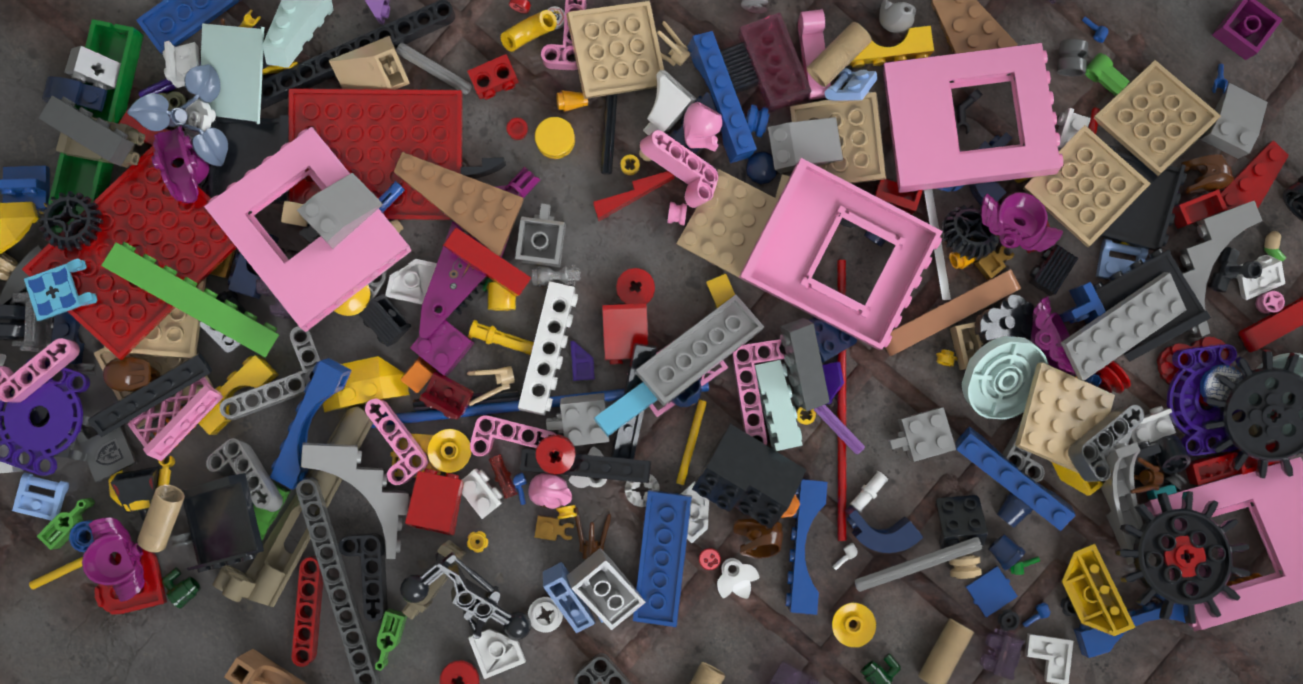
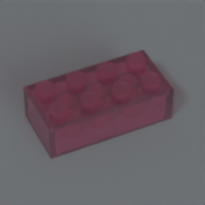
(775, 62)

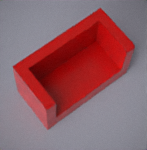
(888, 192)
(1198, 209)

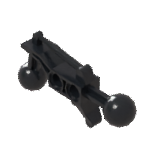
(416, 588)

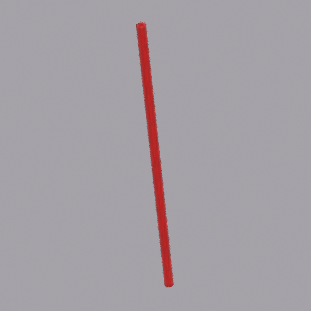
(841, 396)

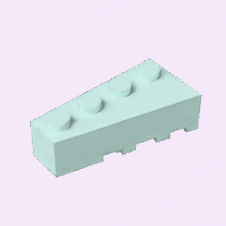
(292, 28)
(777, 406)

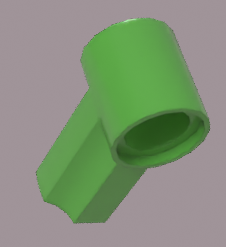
(1102, 71)

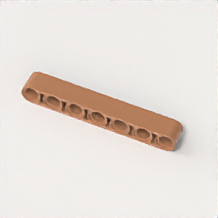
(952, 311)

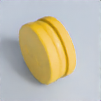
(555, 137)

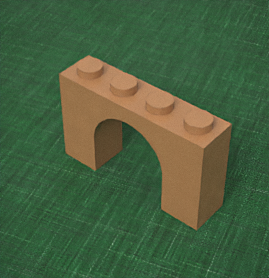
(257, 669)

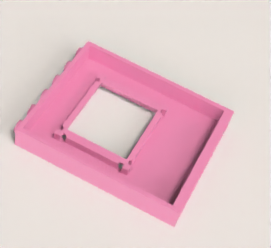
(925, 121)
(801, 233)
(318, 276)
(1280, 525)

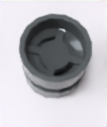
(1073, 54)

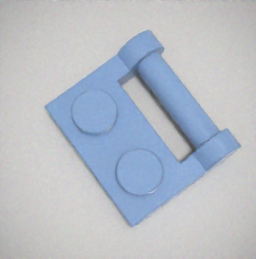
(857, 87)
(1110, 265)
(36, 503)

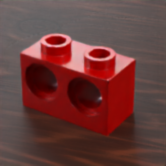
(490, 71)

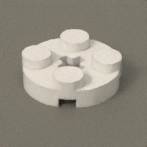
(199, 116)

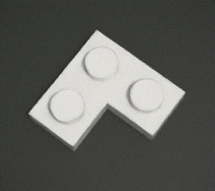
(1057, 655)

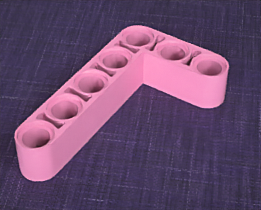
(752, 386)

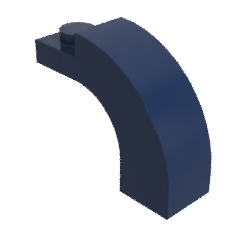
(76, 91)
(992, 188)
(888, 540)

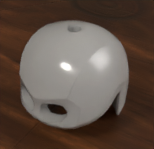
(894, 18)

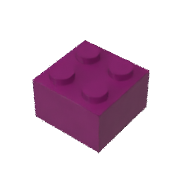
(1247, 27)
(443, 348)

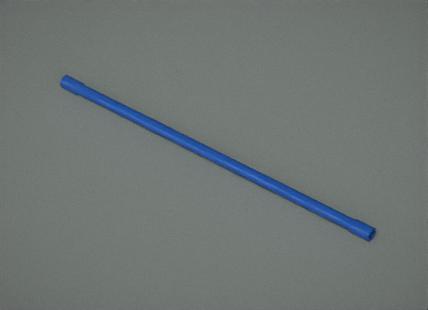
(493, 408)

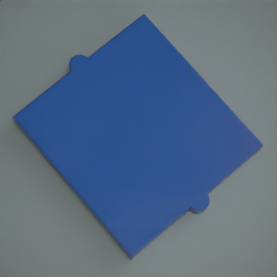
(991, 591)

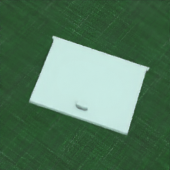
(238, 60)

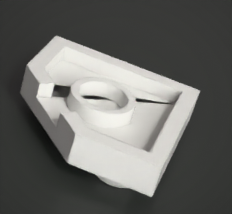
(411, 281)
(698, 515)
(496, 652)

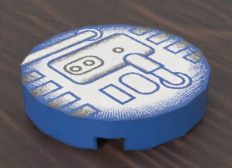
(1211, 387)

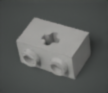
(80, 69)

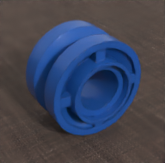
(757, 120)
(78, 536)

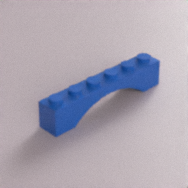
(710, 64)
(327, 380)
(997, 466)
(803, 593)
(1095, 642)

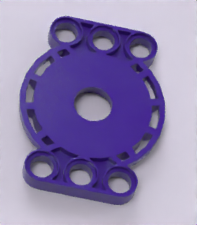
(1188, 393)
(39, 440)

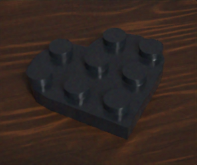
(1009, 318)

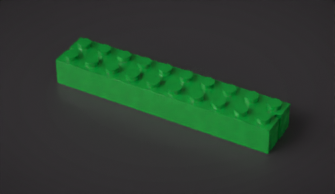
(88, 175)

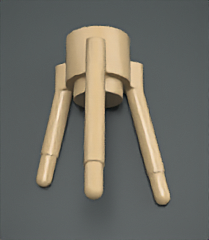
(679, 52)
(502, 375)

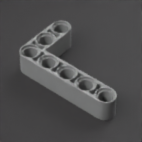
(282, 384)

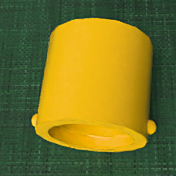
(499, 298)

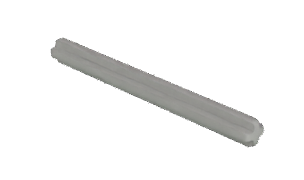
(918, 564)

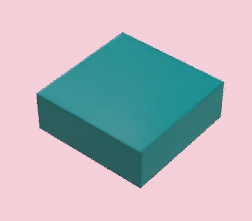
(1169, 489)

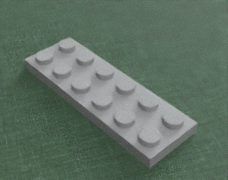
(1123, 326)
(699, 350)

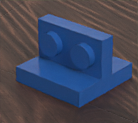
(26, 185)
(1087, 306)

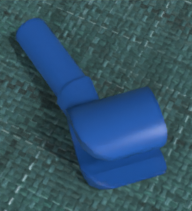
(1101, 31)
(1220, 81)
(1094, 380)
(518, 481)
(1043, 612)

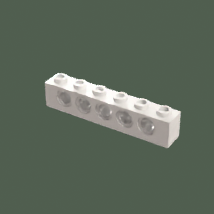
(555, 294)

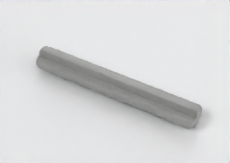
(433, 68)

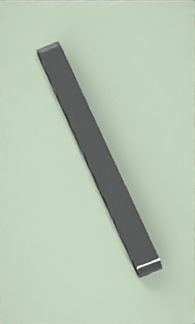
(340, 582)

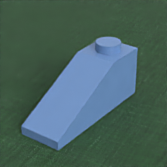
(568, 602)

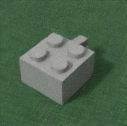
(540, 239)
(577, 419)
(924, 435)

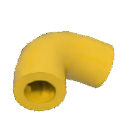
(528, 30)

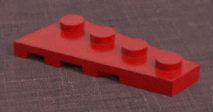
(1255, 178)

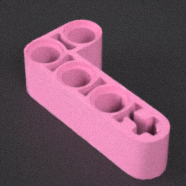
(811, 37)
(566, 49)
(683, 164)
(37, 368)
(496, 432)
(393, 439)

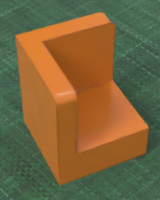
(418, 374)

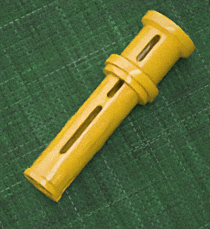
(492, 335)

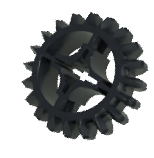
(956, 232)
(72, 237)

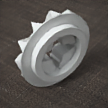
(634, 497)
(542, 624)

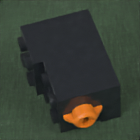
(750, 478)

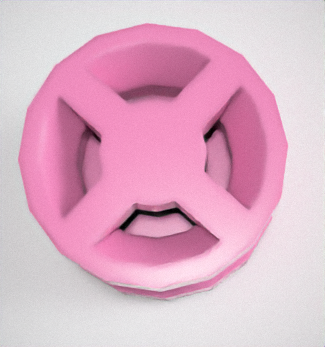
(677, 213)
(1274, 299)

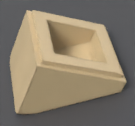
(291, 215)

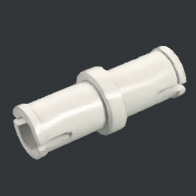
(869, 491)

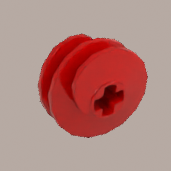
(635, 276)
(1113, 378)
(560, 463)
(459, 668)

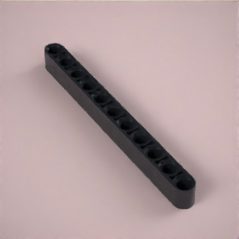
(317, 63)

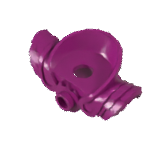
(180, 181)
(1019, 221)
(1047, 335)
(100, 564)

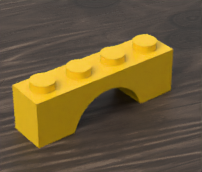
(916, 45)
(254, 373)

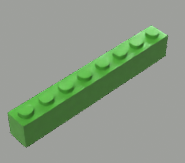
(189, 299)

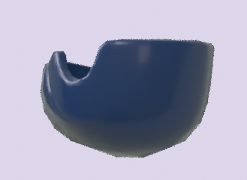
(761, 168)
(689, 396)

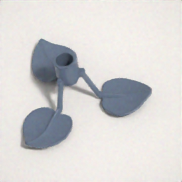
(154, 115)

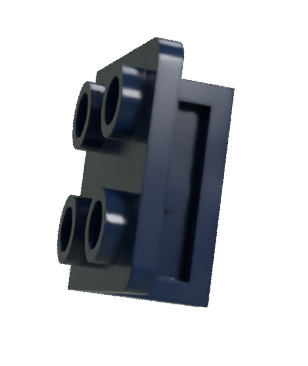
(830, 339)

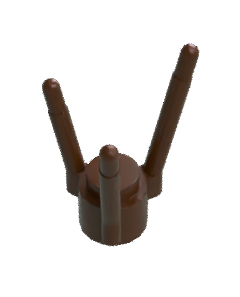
(1151, 477)
(591, 545)

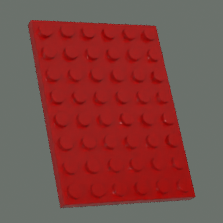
(373, 129)
(150, 219)

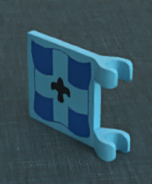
(55, 290)

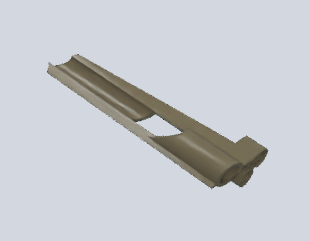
(274, 565)

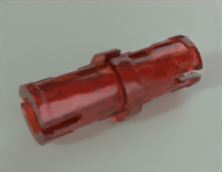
(509, 490)

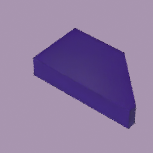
(581, 363)
(833, 379)

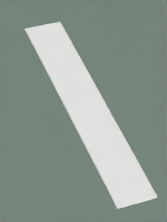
(939, 251)

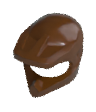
(1215, 172)
(129, 374)
(765, 539)

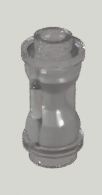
(568, 275)

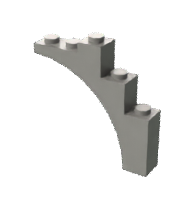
(1217, 234)
(342, 462)
(1118, 495)

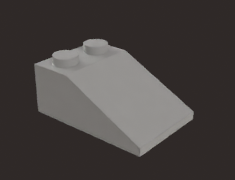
(1239, 122)
(811, 140)
(339, 209)
(605, 589)

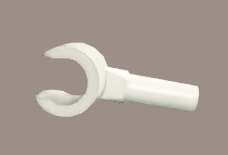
(851, 552)

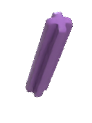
(840, 429)

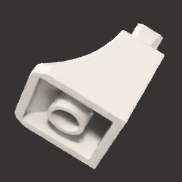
(669, 104)

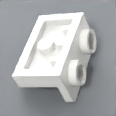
(180, 61)
(1069, 125)
(1271, 278)
(1153, 426)
(480, 493)

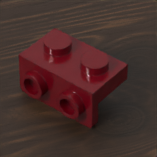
(446, 396)

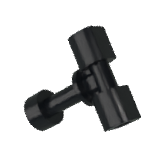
(1230, 269)

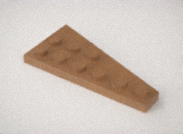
(970, 26)
(471, 204)

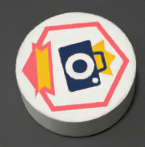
(560, 15)

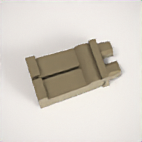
(72, 148)
(413, 609)

